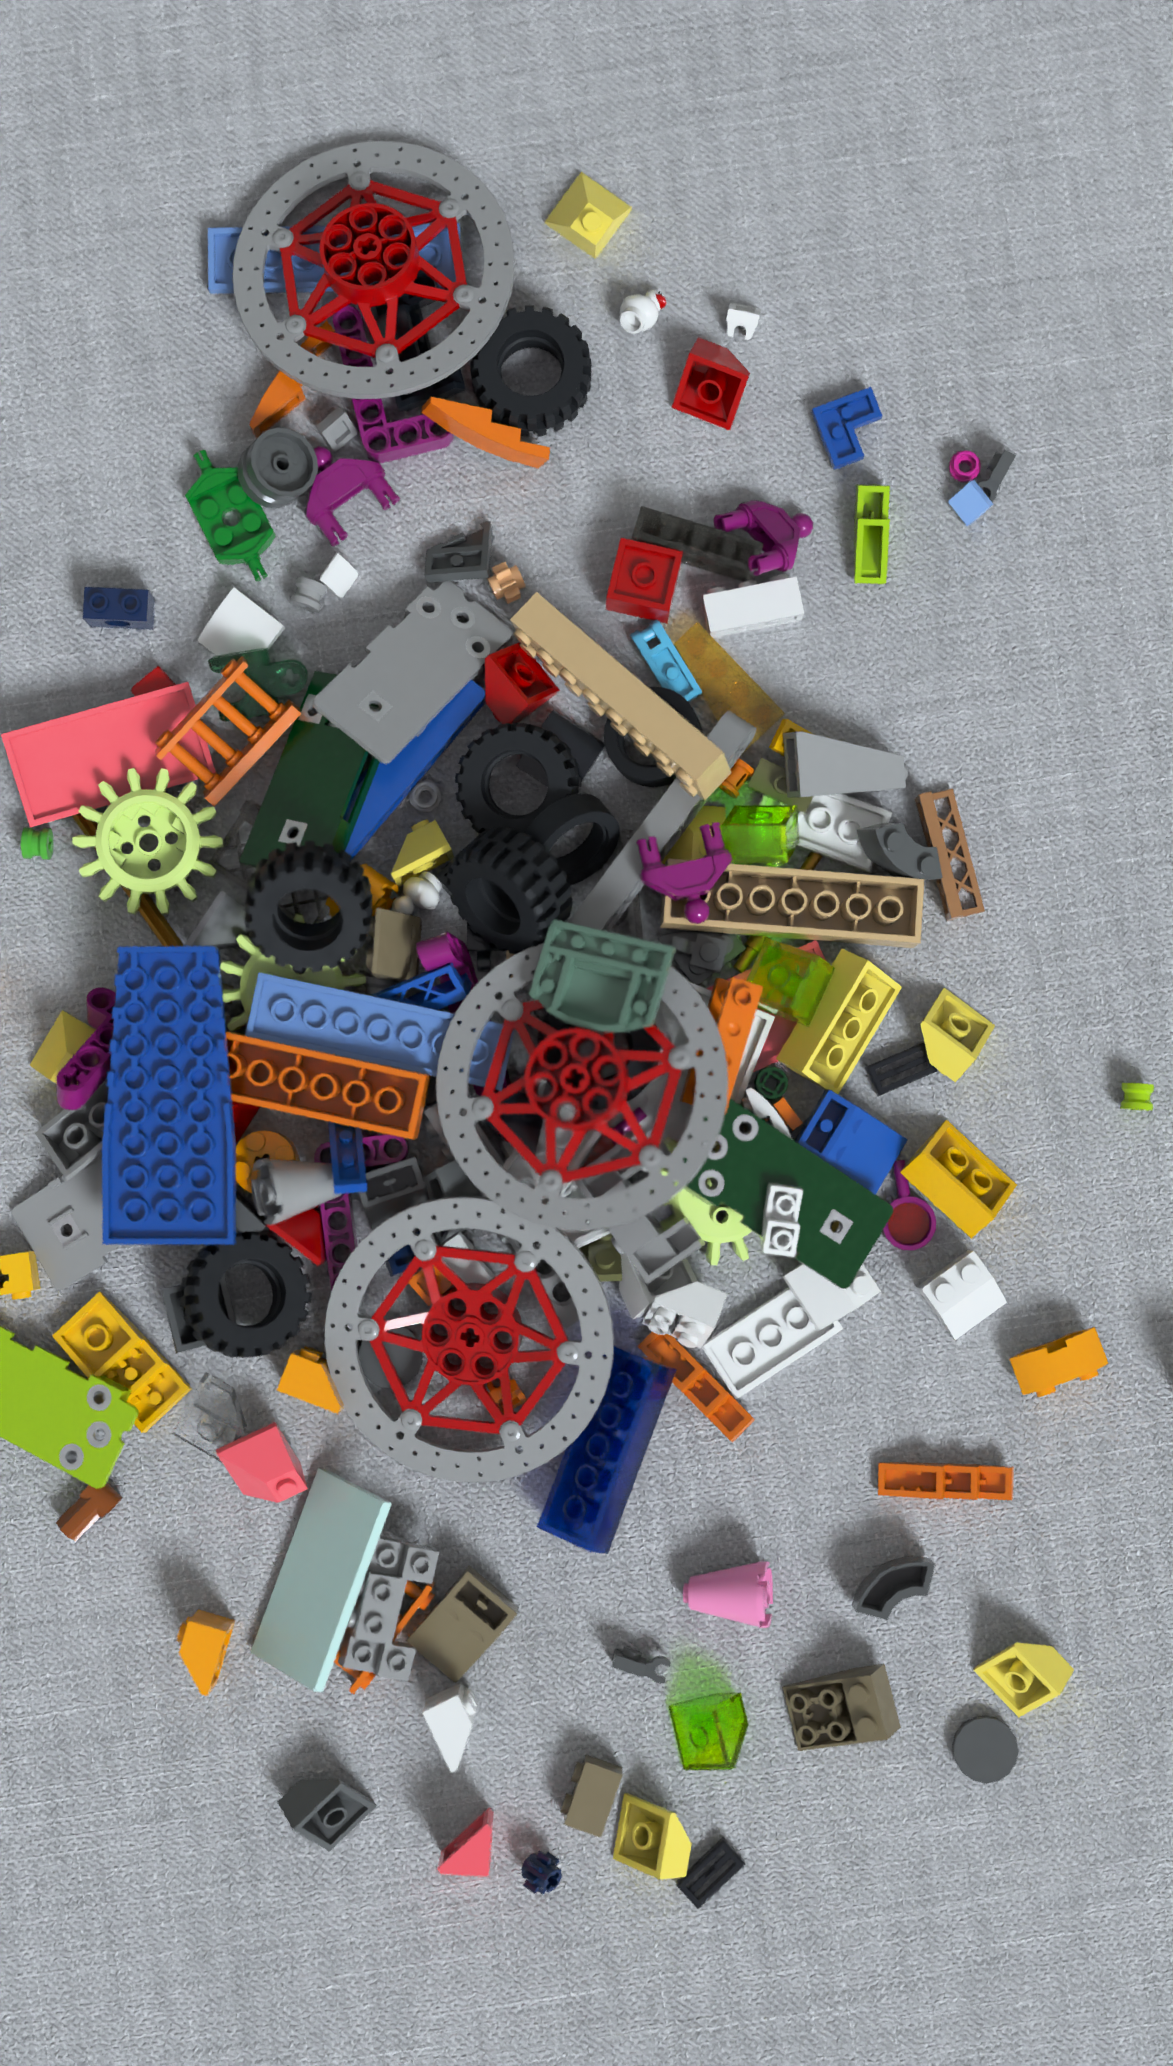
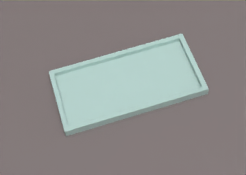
(320, 1579)

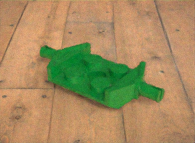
(211, 499)

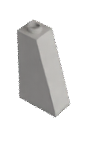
(832, 766)

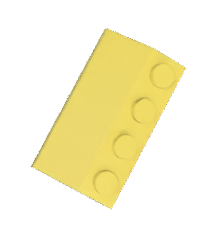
(842, 1024)

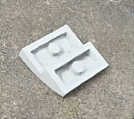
(239, 626)

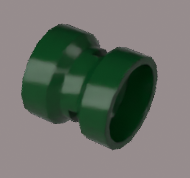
(766, 1085)

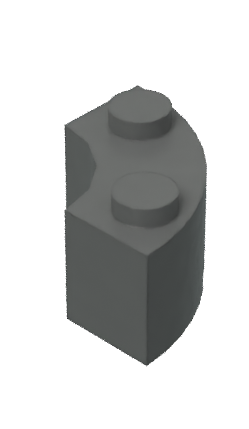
(898, 853)
(449, 1182)
(893, 1583)

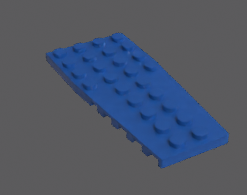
(169, 1103)

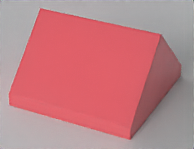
(470, 1850)

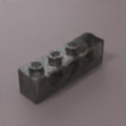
(701, 545)

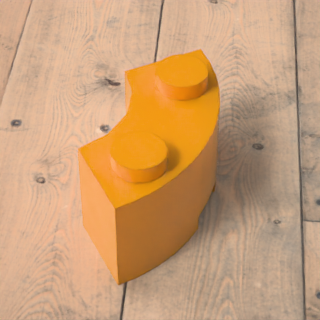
(1059, 1361)

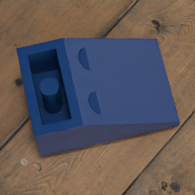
(851, 1140)

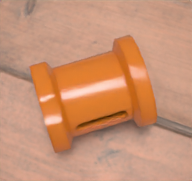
(738, 776)

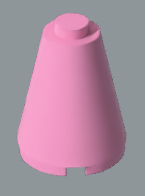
(733, 1593)

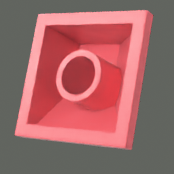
(264, 1465)

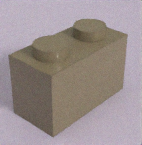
(592, 1795)

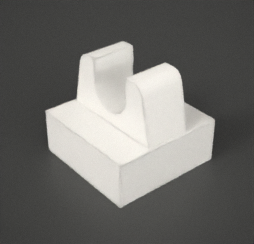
(742, 316)

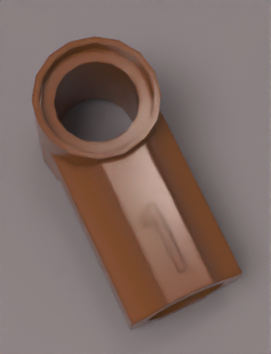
(87, 1510)

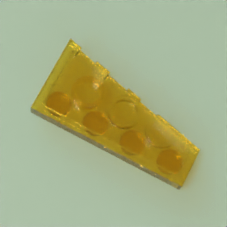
(726, 683)

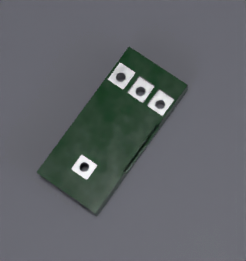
(311, 784)

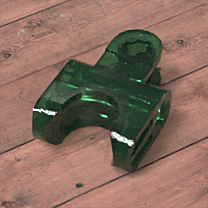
(265, 674)

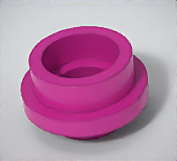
(964, 457)

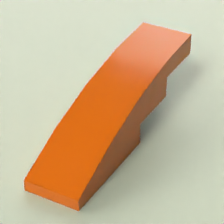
(284, 392)
(475, 427)
(698, 1385)
(945, 1480)

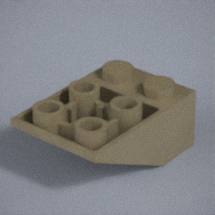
(394, 947)
(463, 1624)
(842, 1708)

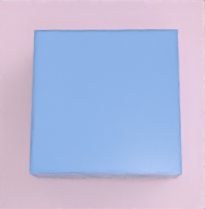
(970, 502)

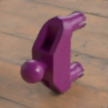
(339, 484)
(773, 528)
(688, 878)

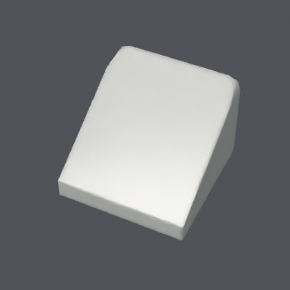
(338, 576)

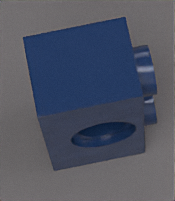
(118, 608)

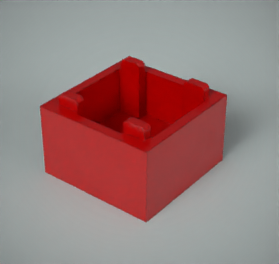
(643, 580)

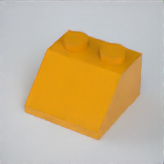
(310, 1380)
(204, 1647)

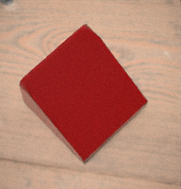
(155, 680)

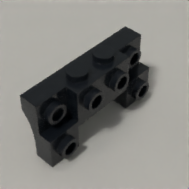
(409, 316)

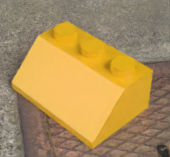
(959, 1179)

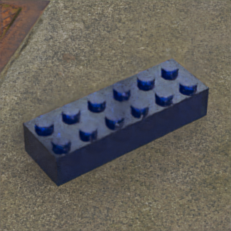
(607, 1454)

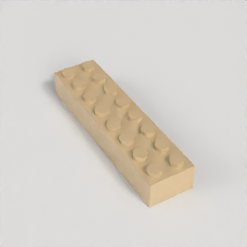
(620, 697)
(807, 906)

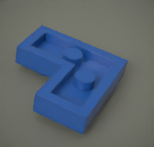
(837, 424)

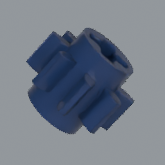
(541, 1872)

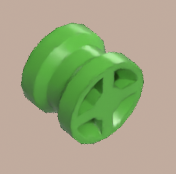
(37, 843)

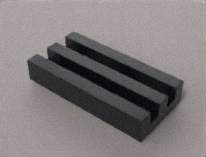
(876, 1079)
(730, 1853)

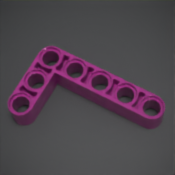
(378, 427)
(449, 949)
(344, 1202)

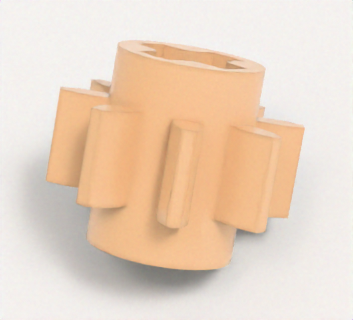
(506, 582)

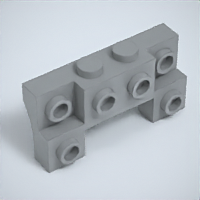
(644, 1239)
(372, 1625)

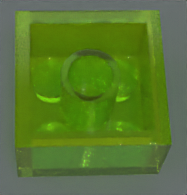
(761, 834)
(790, 981)

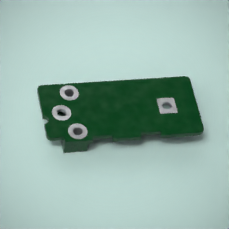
(767, 1156)

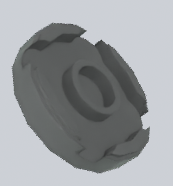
(405, 1360)
(985, 1749)

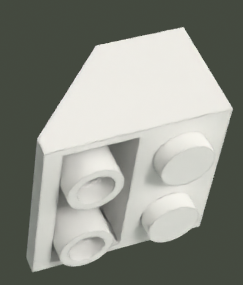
(686, 1313)

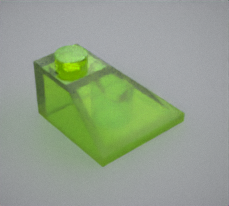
(710, 1730)

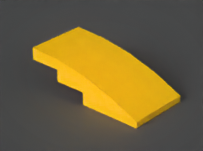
(111, 1346)

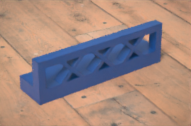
(433, 996)

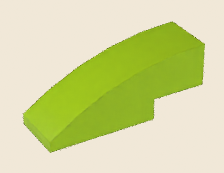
(871, 533)

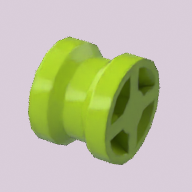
(1137, 1096)

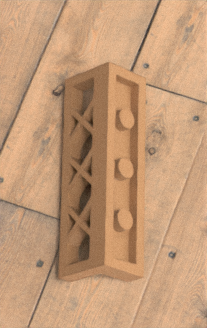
(934, 838)

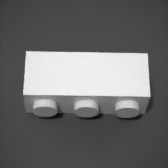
(752, 606)

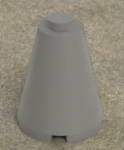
(290, 1187)

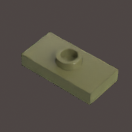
(770, 781)

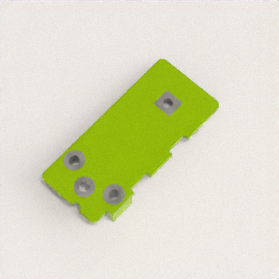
(59, 1411)

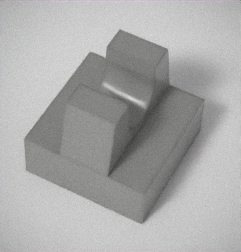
(336, 428)

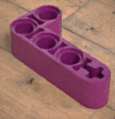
(76, 1080)

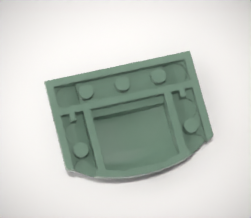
(600, 978)

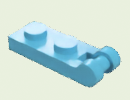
(666, 661)

